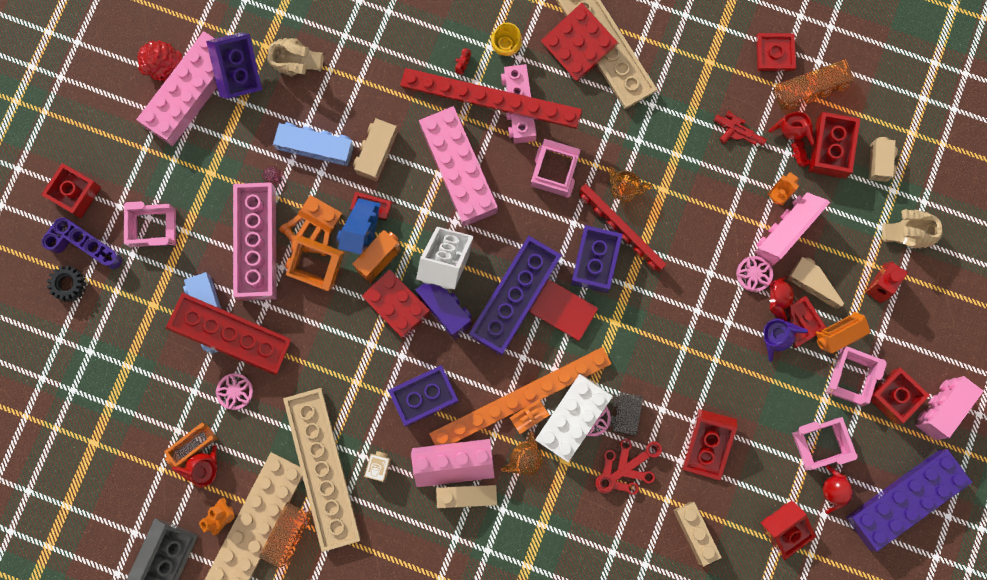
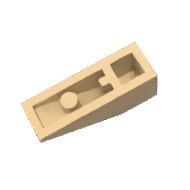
(813, 280)
(466, 496)

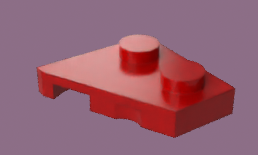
(805, 316)

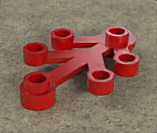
(625, 468)

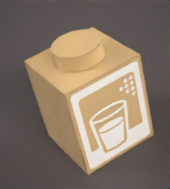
(378, 466)

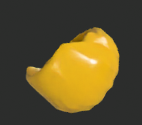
(506, 39)

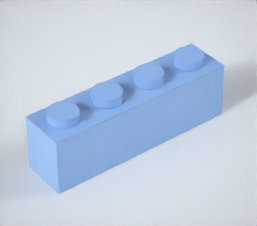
(313, 144)
(202, 288)

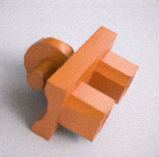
(783, 189)
(529, 416)
(217, 517)

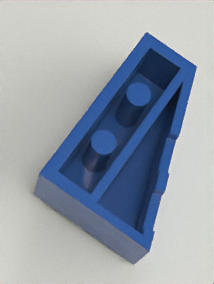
(359, 227)

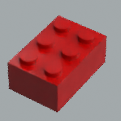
(834, 145)
(396, 304)

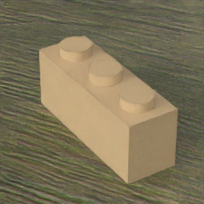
(375, 149)
(697, 534)

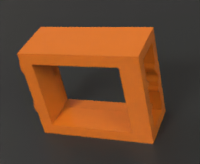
(377, 256)
(292, 263)

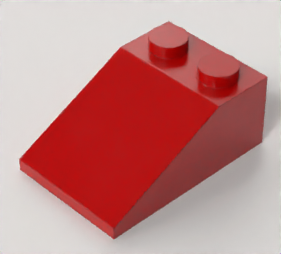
(709, 444)

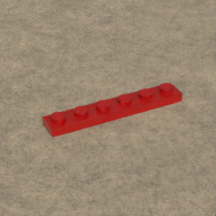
(614, 222)

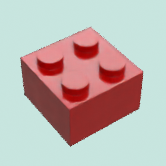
(71, 190)
(898, 396)

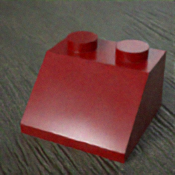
(788, 529)

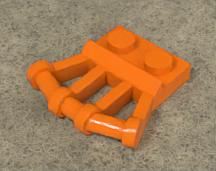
(317, 214)

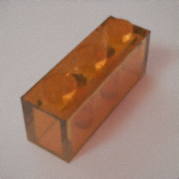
(285, 535)

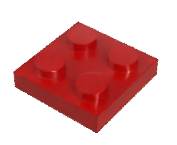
(775, 51)

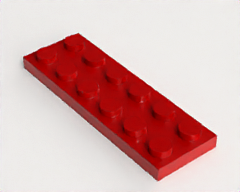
(228, 333)

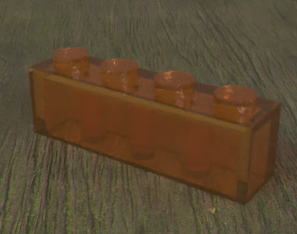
(813, 84)

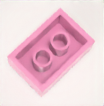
(948, 407)

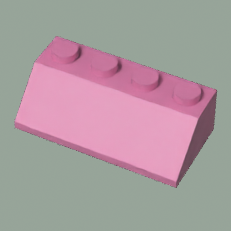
(791, 227)
(452, 463)

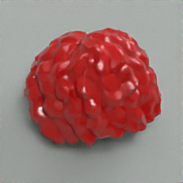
(158, 60)

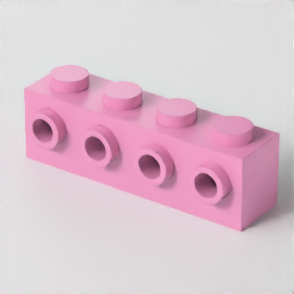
(517, 82)

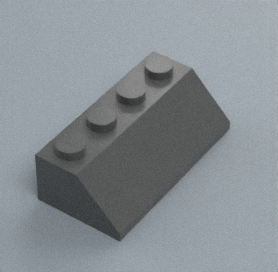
(163, 552)

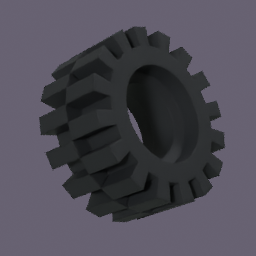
(58, 276)

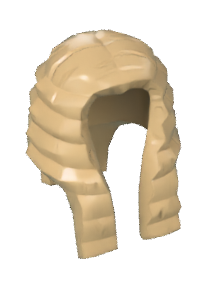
(292, 57)
(915, 230)

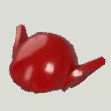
(795, 126)
(780, 297)
(200, 469)
(836, 490)

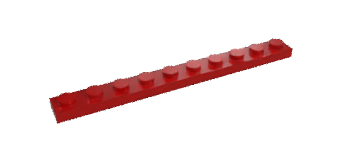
(492, 98)

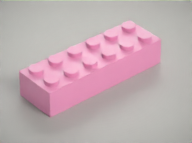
(181, 94)
(458, 166)
(254, 242)

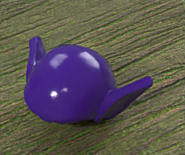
(780, 335)

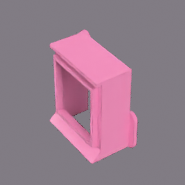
(548, 185)
(131, 213)
(875, 373)
(845, 444)

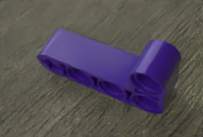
(86, 244)

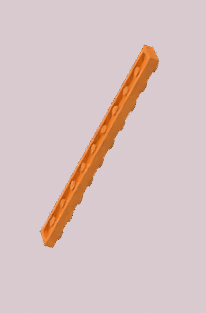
(520, 398)

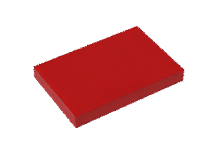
(563, 310)

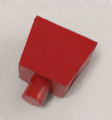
(888, 279)

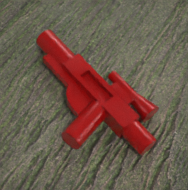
(737, 131)

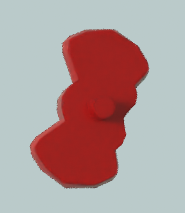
(463, 61)
(800, 153)

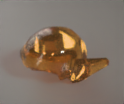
(626, 185)
(525, 458)

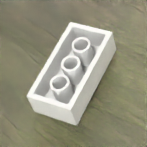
(444, 258)
(574, 417)

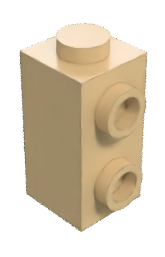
(882, 159)

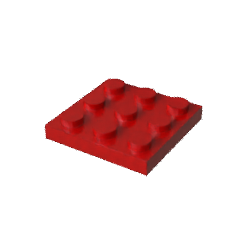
(579, 42)

